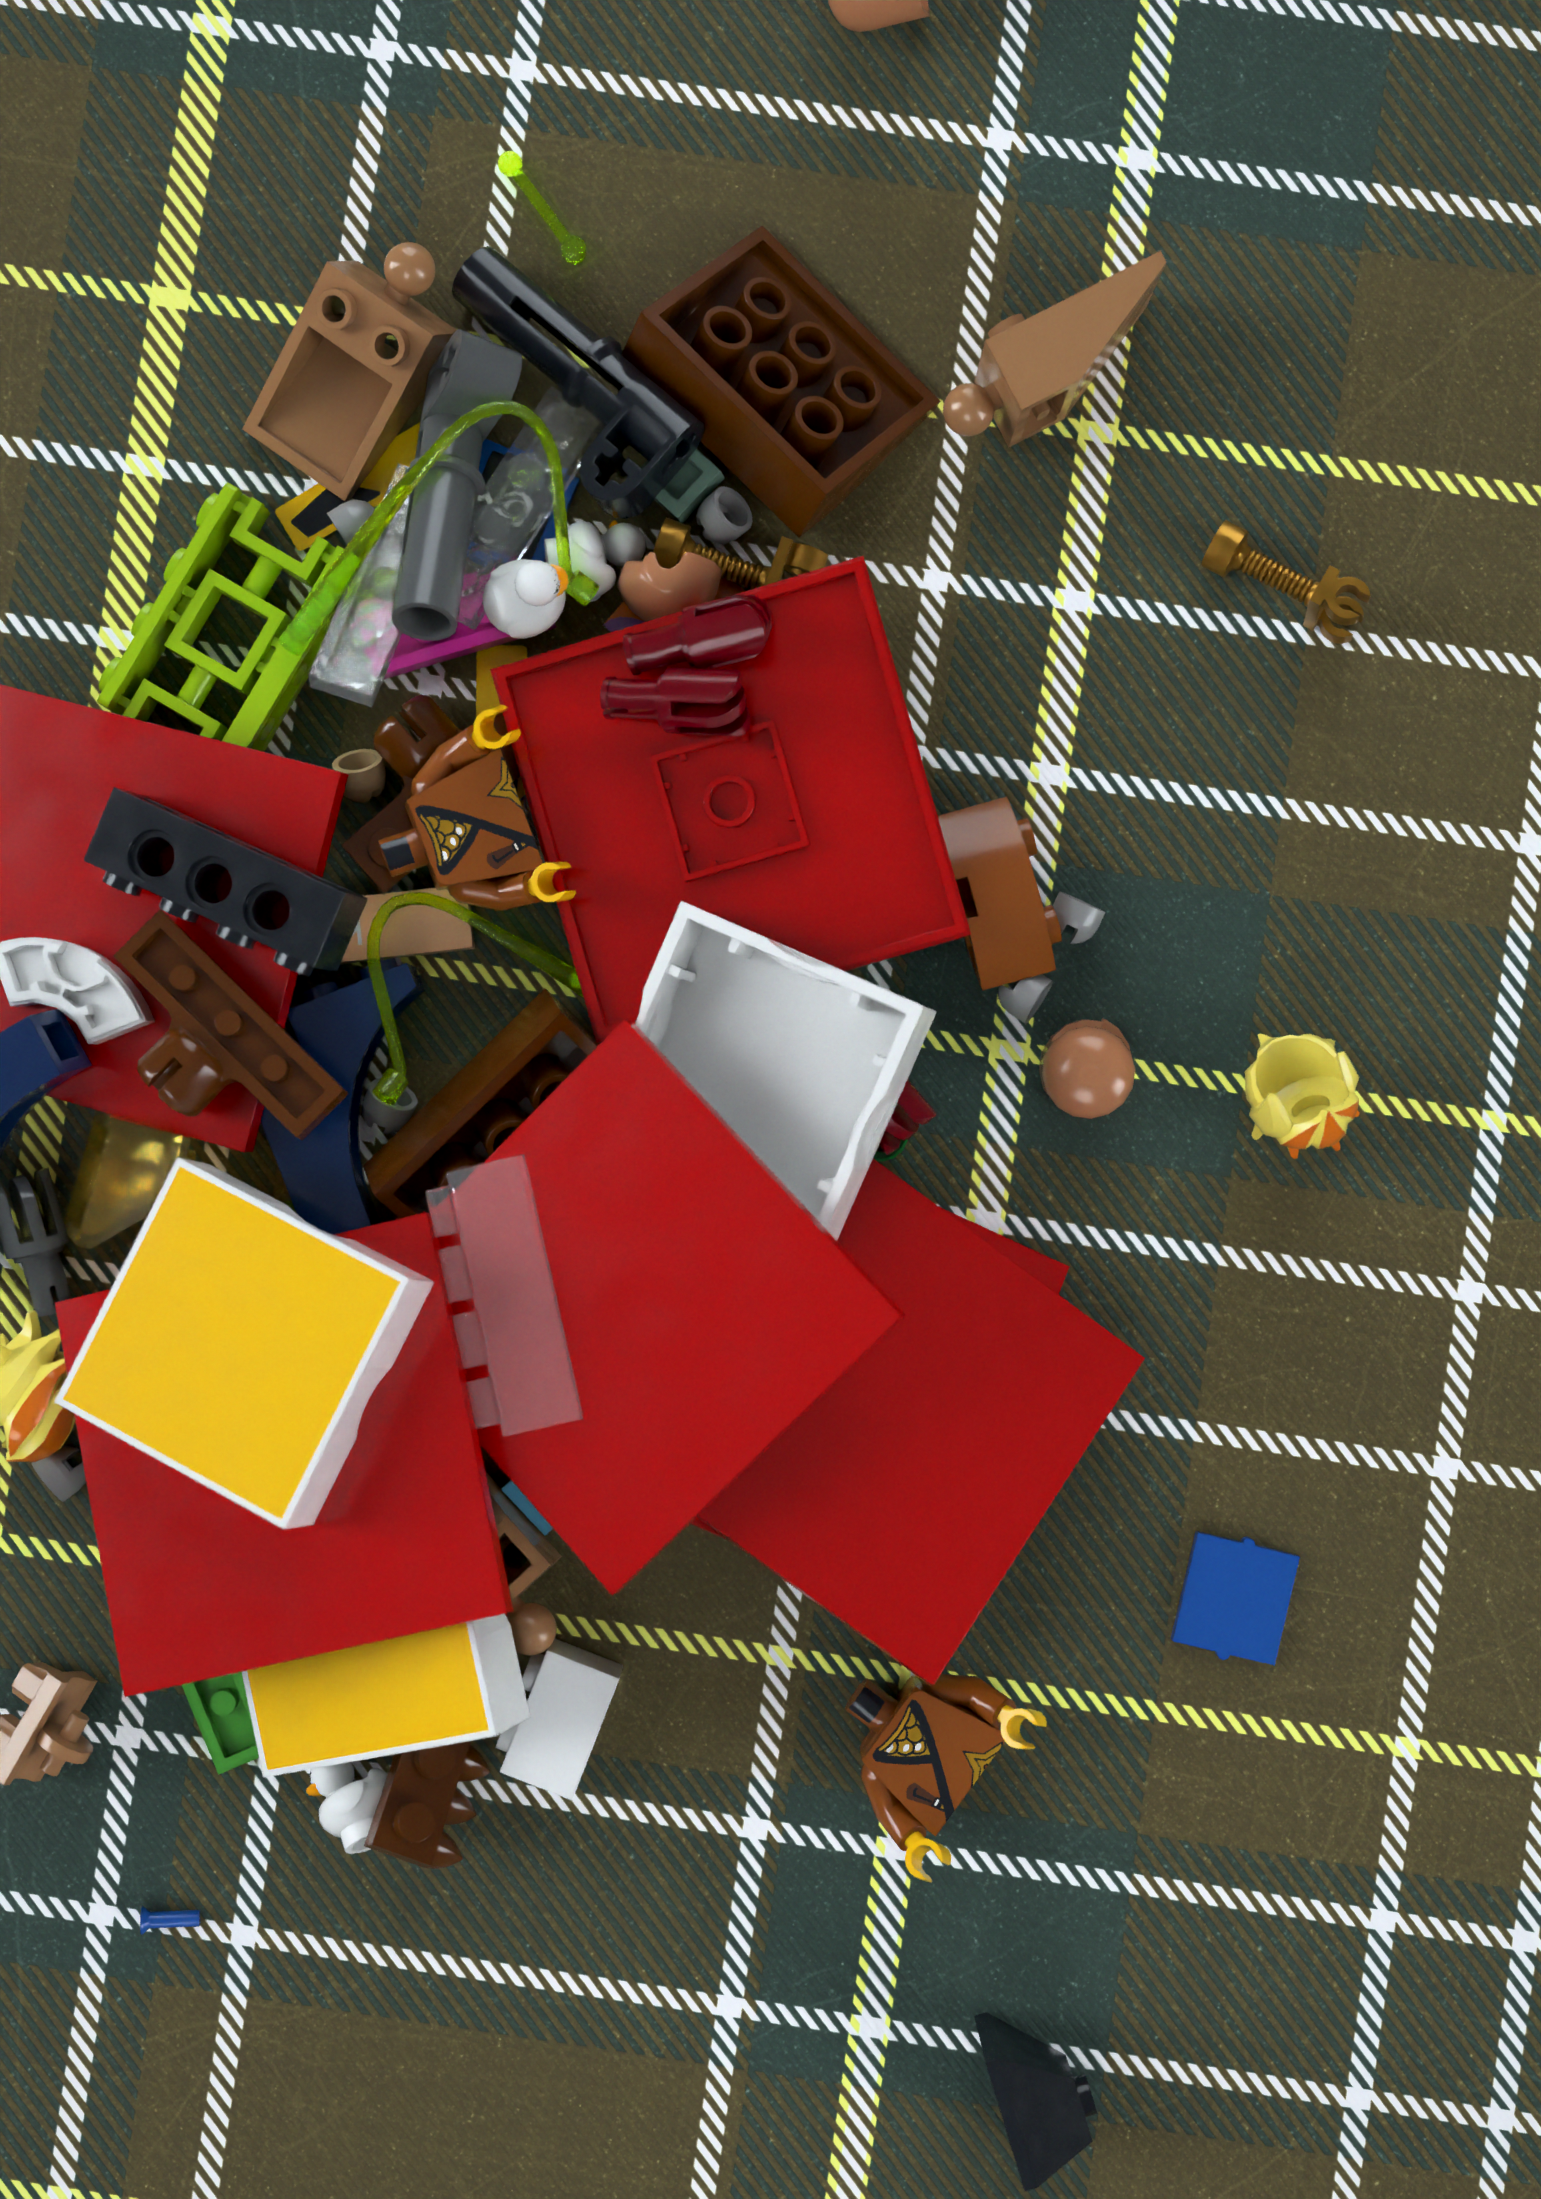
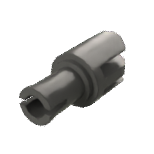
(37, 1248)

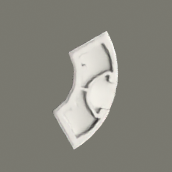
(76, 983)

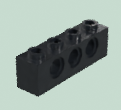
(129, 850)

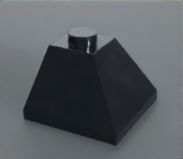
(1036, 2098)

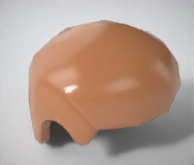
(660, 591)

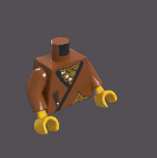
(473, 826)
(930, 1752)

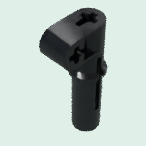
(636, 416)

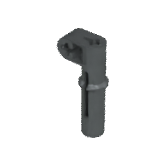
(442, 504)

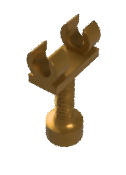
(1231, 552)
(796, 558)

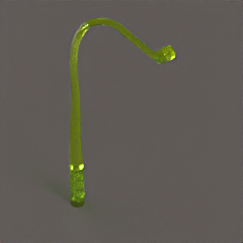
(349, 562)
(394, 1080)

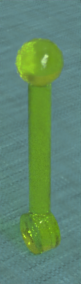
(572, 247)

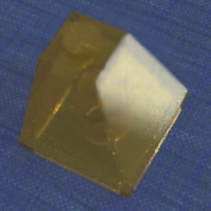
(120, 1176)

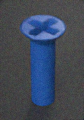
(168, 1919)

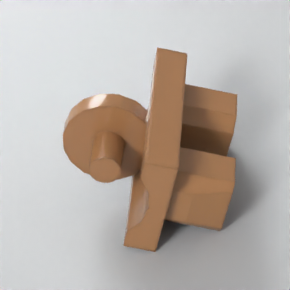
(50, 1726)

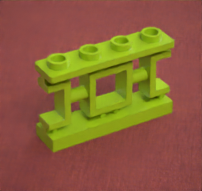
(269, 672)

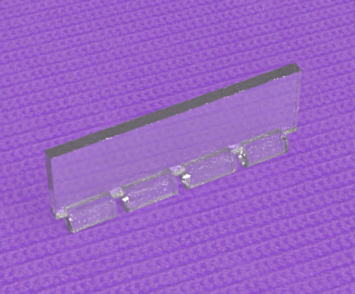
(514, 1297)

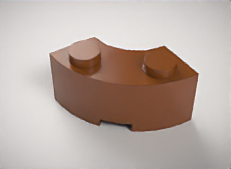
(1000, 893)

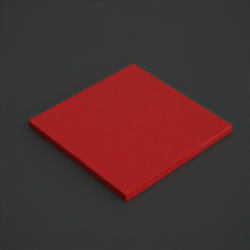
(53, 789)
(794, 830)
(687, 1301)
(938, 1445)
(392, 1554)

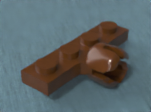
(406, 759)
(220, 1035)

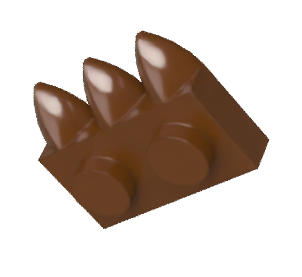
(423, 1798)

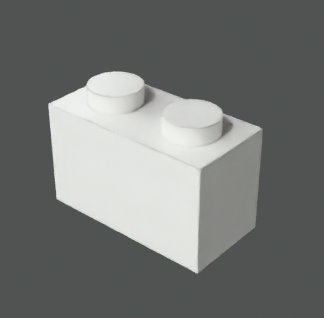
(566, 1710)

